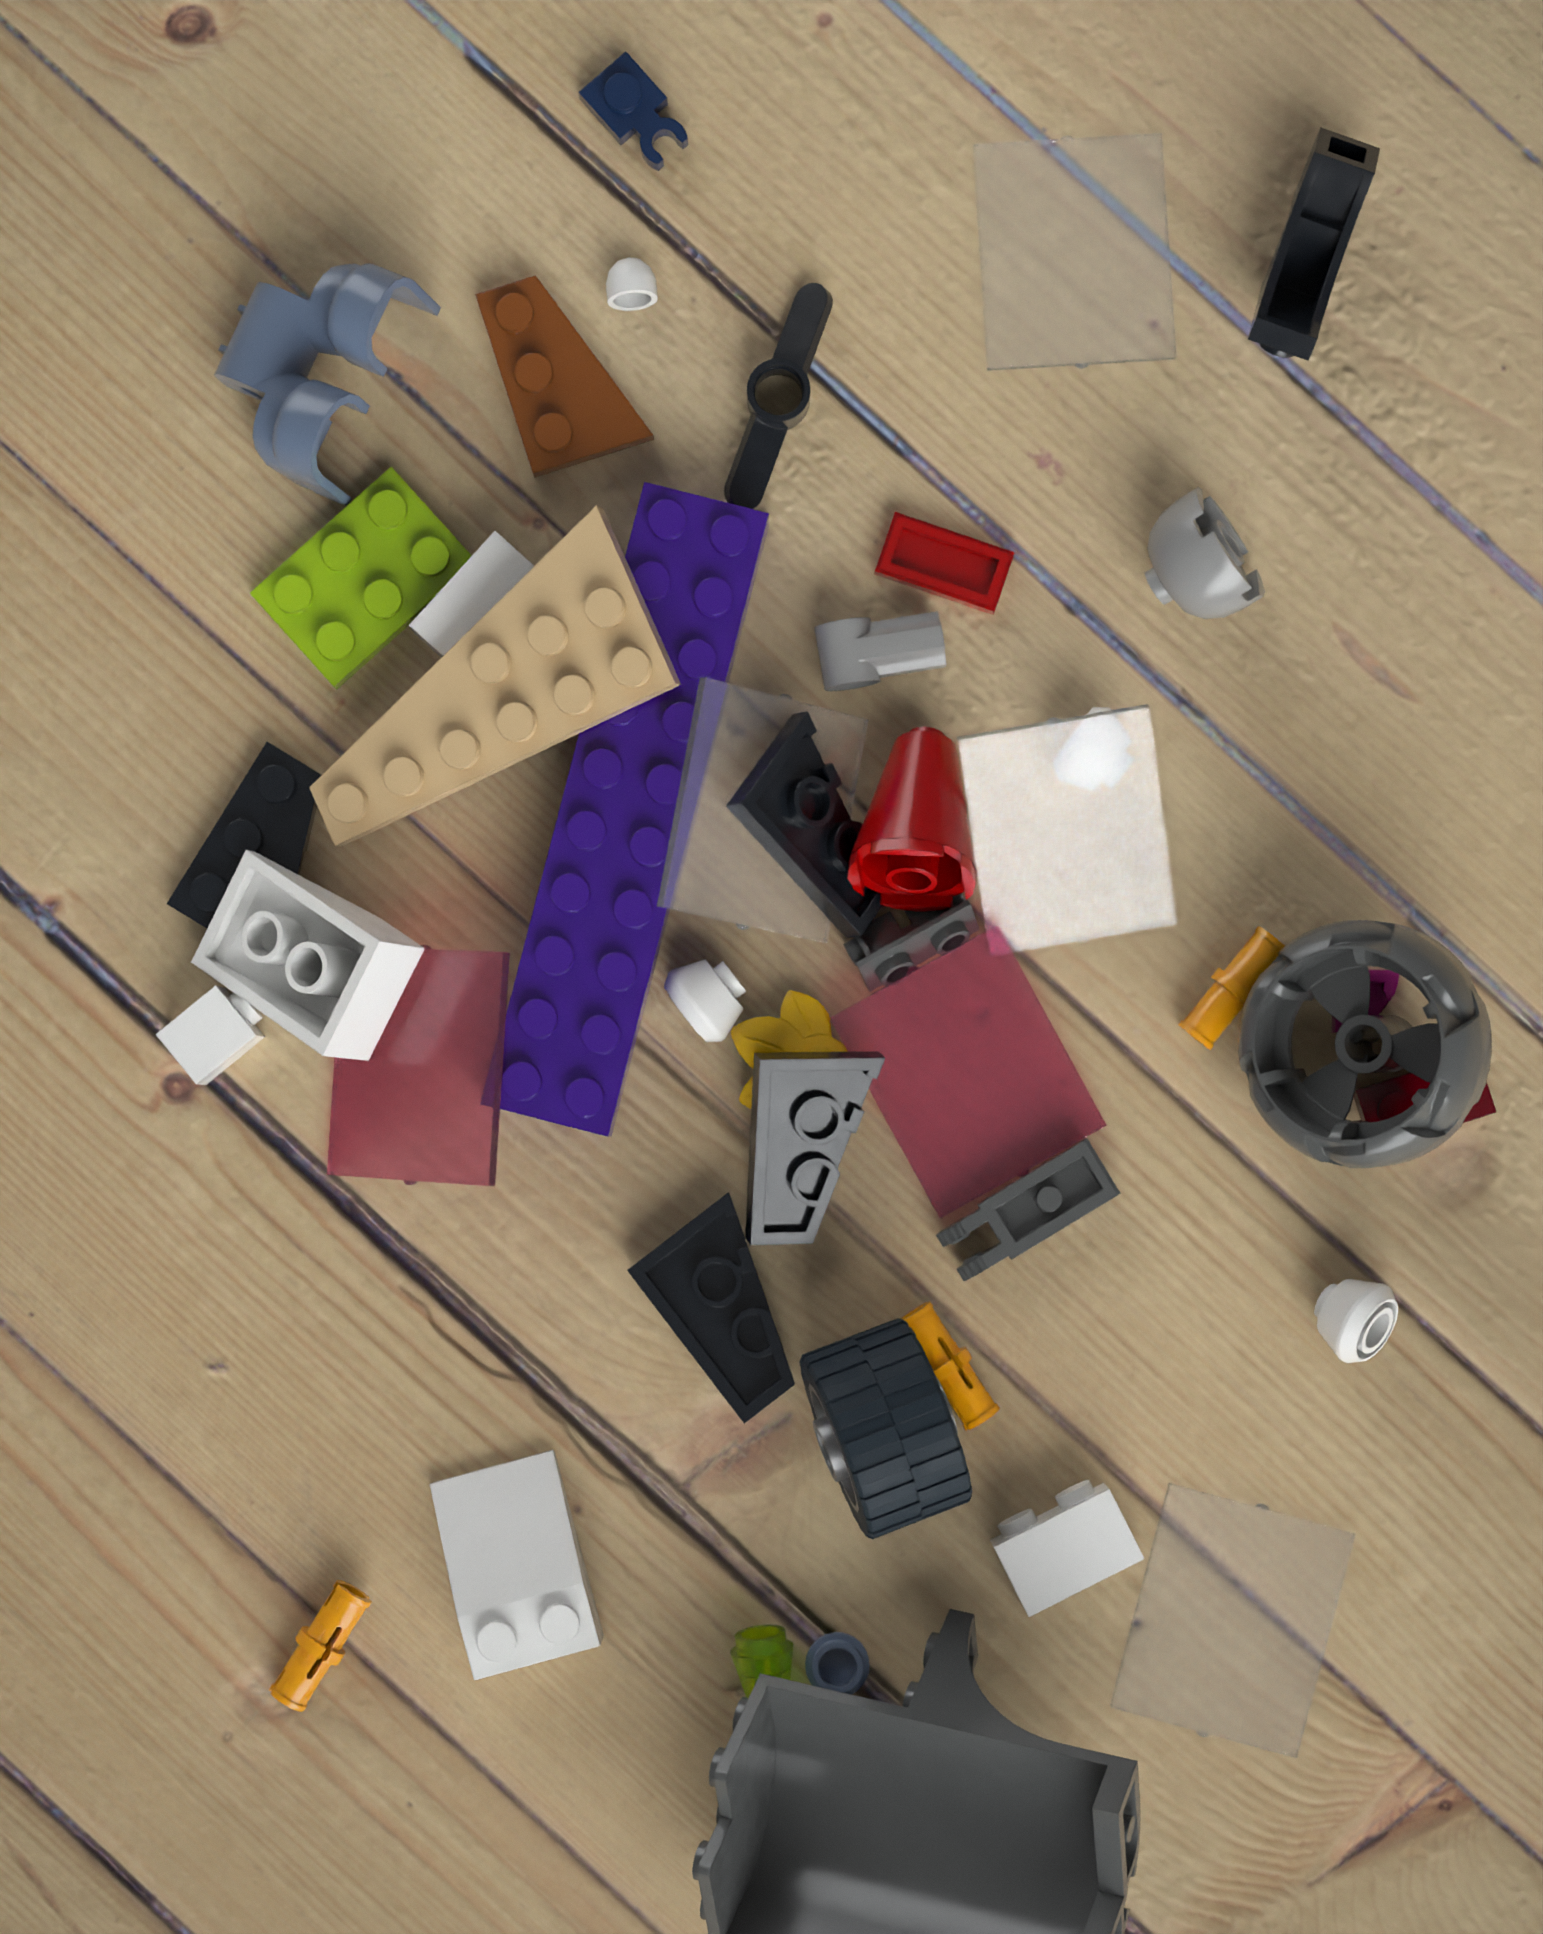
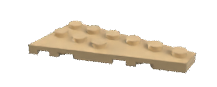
(532, 672)

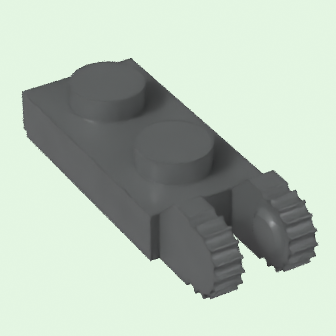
(1035, 1206)

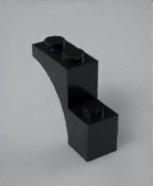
(1313, 244)

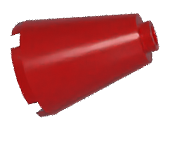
(916, 828)

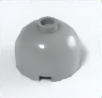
(1200, 560)

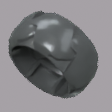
(1334, 969)

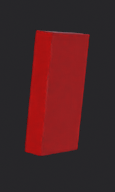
(944, 563)

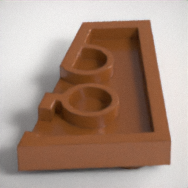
(554, 382)

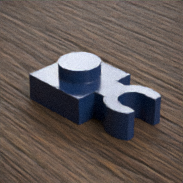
(629, 105)

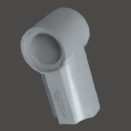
(862, 651)

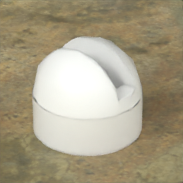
(631, 285)

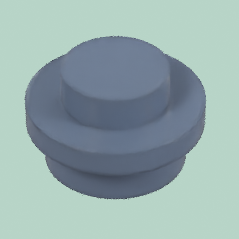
(837, 1663)

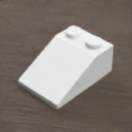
(307, 958)
(515, 1565)

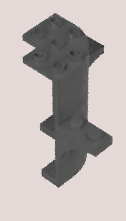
(913, 1814)

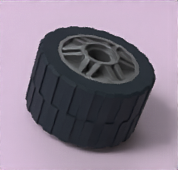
(886, 1428)

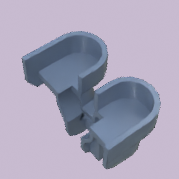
(278, 347)

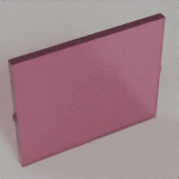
(969, 1071)
(433, 1082)

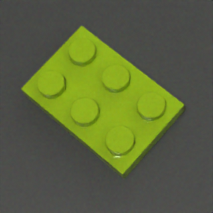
(362, 578)

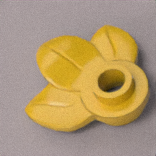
(801, 1028)

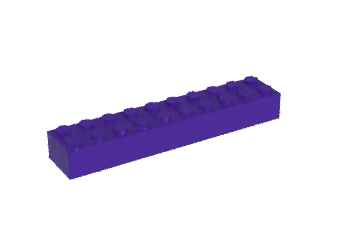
(599, 891)

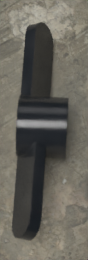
(767, 431)

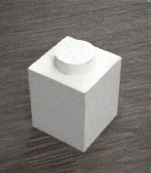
(212, 1034)

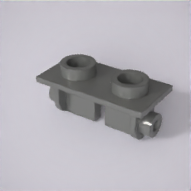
(888, 951)

